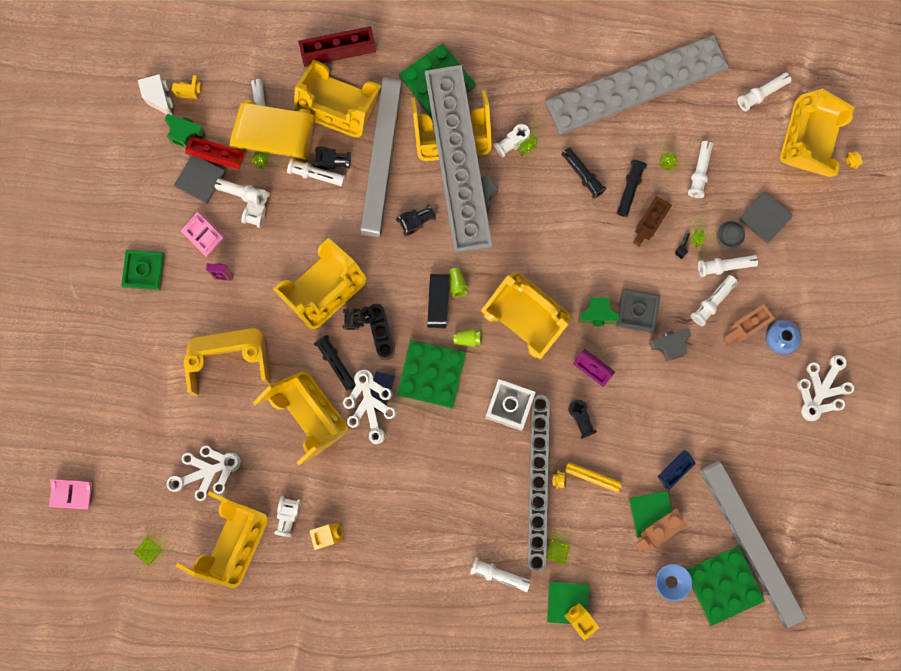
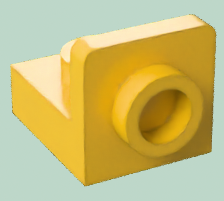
(188, 91)
(326, 535)
(582, 621)

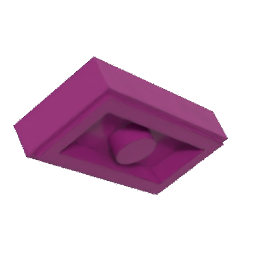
(219, 271)
(594, 367)

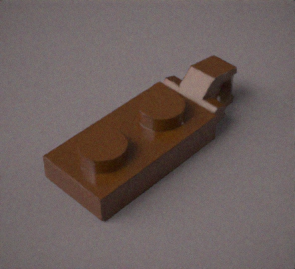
(651, 220)

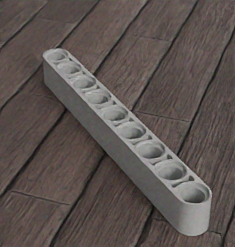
(381, 157)
(542, 492)
(752, 545)

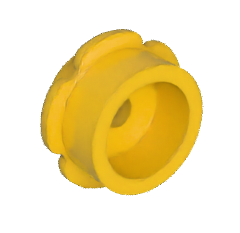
(853, 159)
(559, 479)

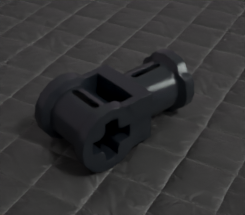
(328, 158)
(415, 219)
(356, 318)
(583, 419)

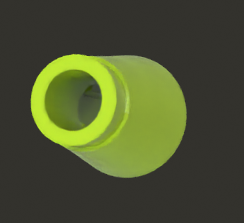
(457, 283)
(468, 338)

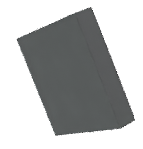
(199, 179)
(766, 217)
(638, 311)

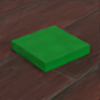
(142, 270)
(648, 509)
(563, 597)

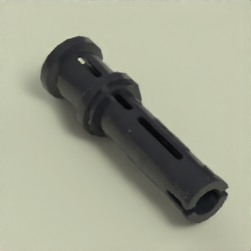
(588, 179)
(633, 180)
(330, 355)

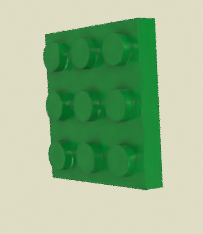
(415, 77)
(431, 374)
(724, 586)

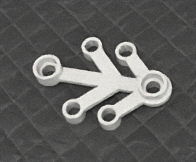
(822, 390)
(370, 404)
(207, 472)

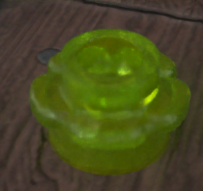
(259, 159)
(668, 161)
(698, 238)

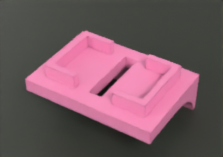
(209, 240)
(80, 495)

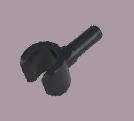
(681, 250)

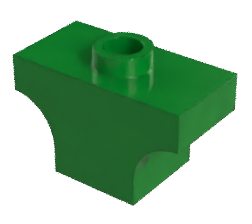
(182, 130)
(598, 313)

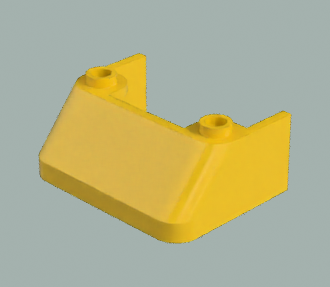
(426, 138)
(248, 340)
(310, 409)
(234, 547)

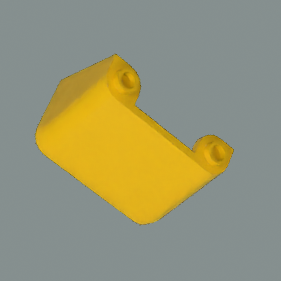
(335, 102)
(273, 130)
(814, 132)
(323, 287)
(528, 313)

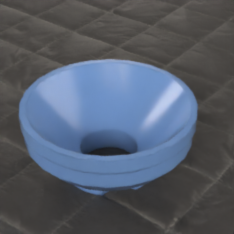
(777, 343)
(683, 586)

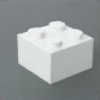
(510, 405)

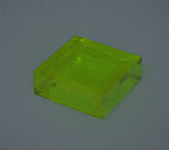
(527, 145)
(148, 551)
(557, 552)

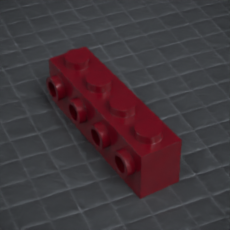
(337, 46)

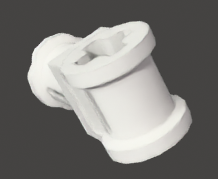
(512, 140)
(254, 214)
(287, 516)

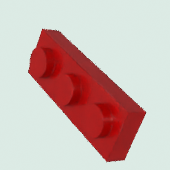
(215, 152)

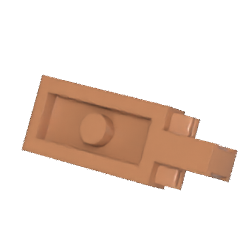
(750, 324)
(661, 530)

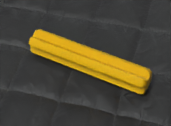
(593, 477)

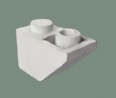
(154, 93)

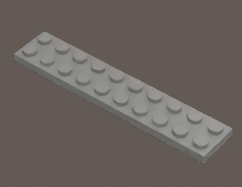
(636, 85)
(458, 159)

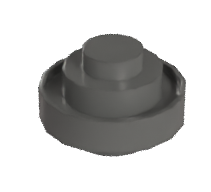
(730, 235)

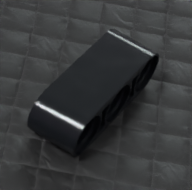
(438, 301)
(385, 340)

